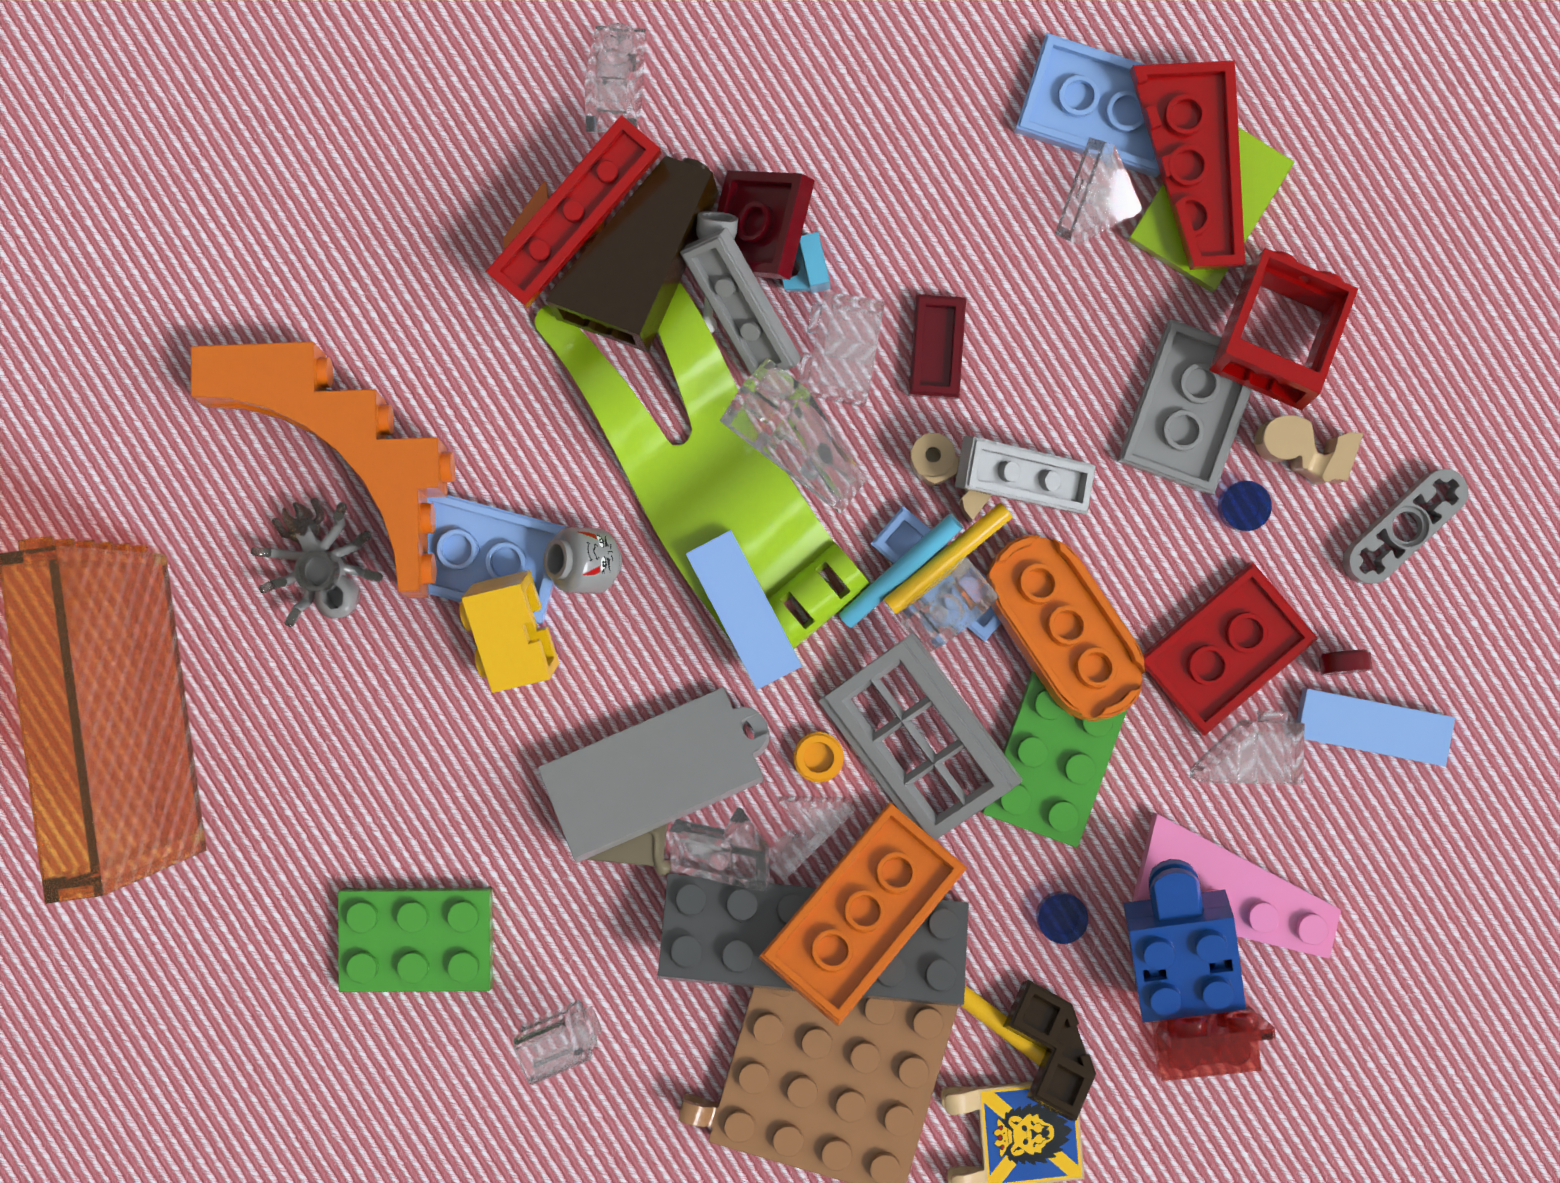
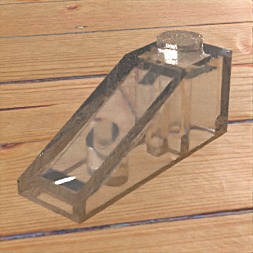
(791, 430)

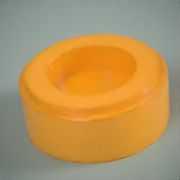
(818, 756)

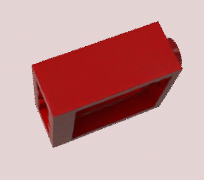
(1270, 372)

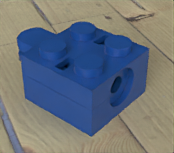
(1183, 947)

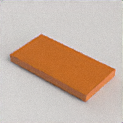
(862, 914)

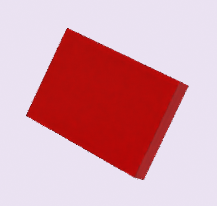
(1227, 649)

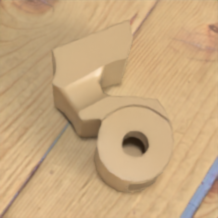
(1294, 439)
(935, 462)

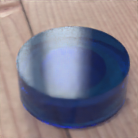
(1244, 506)
(1062, 917)

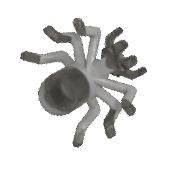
(316, 567)

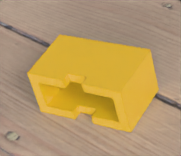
(507, 638)

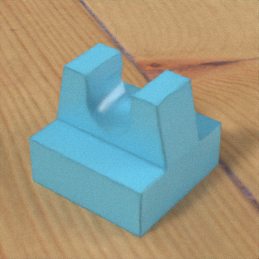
(813, 270)

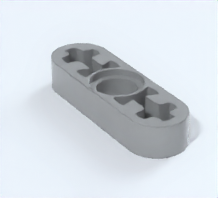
(1421, 491)

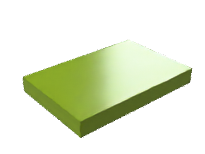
(1261, 177)

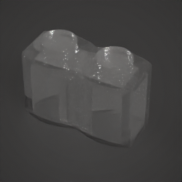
(557, 1041)

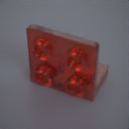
(1210, 1044)

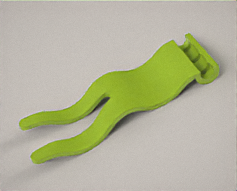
(714, 477)

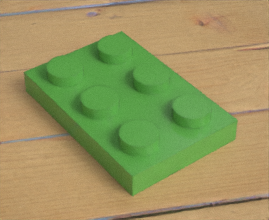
(1059, 766)
(415, 939)

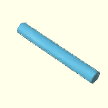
(900, 570)

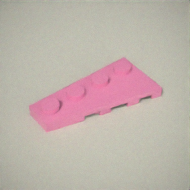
(1261, 902)

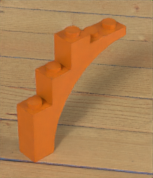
(291, 385)

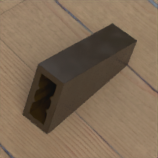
(635, 262)

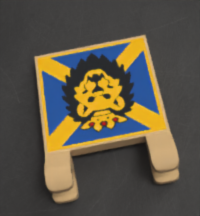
(1016, 1137)

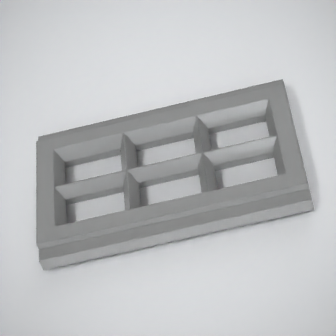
(954, 712)

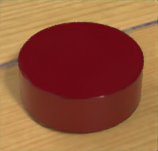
(1345, 662)

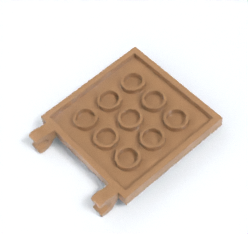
(829, 1094)

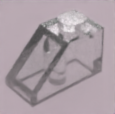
(947, 606)
(1256, 752)

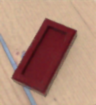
(937, 346)

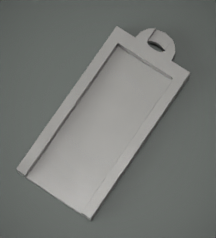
(654, 772)

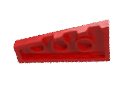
(1196, 145)

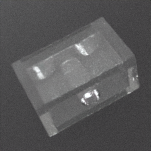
(843, 348)

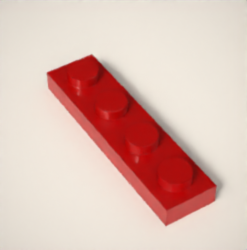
(574, 211)

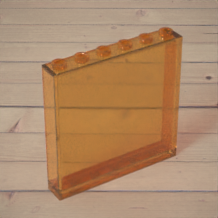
(101, 713)

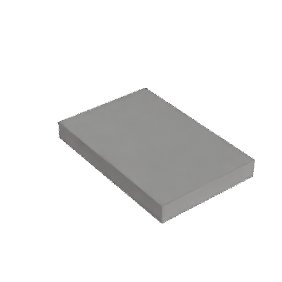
(1185, 413)

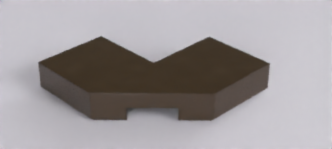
(1065, 1068)

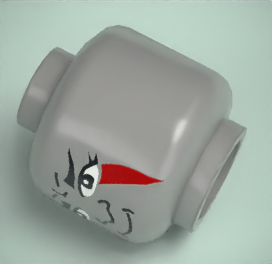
(582, 560)

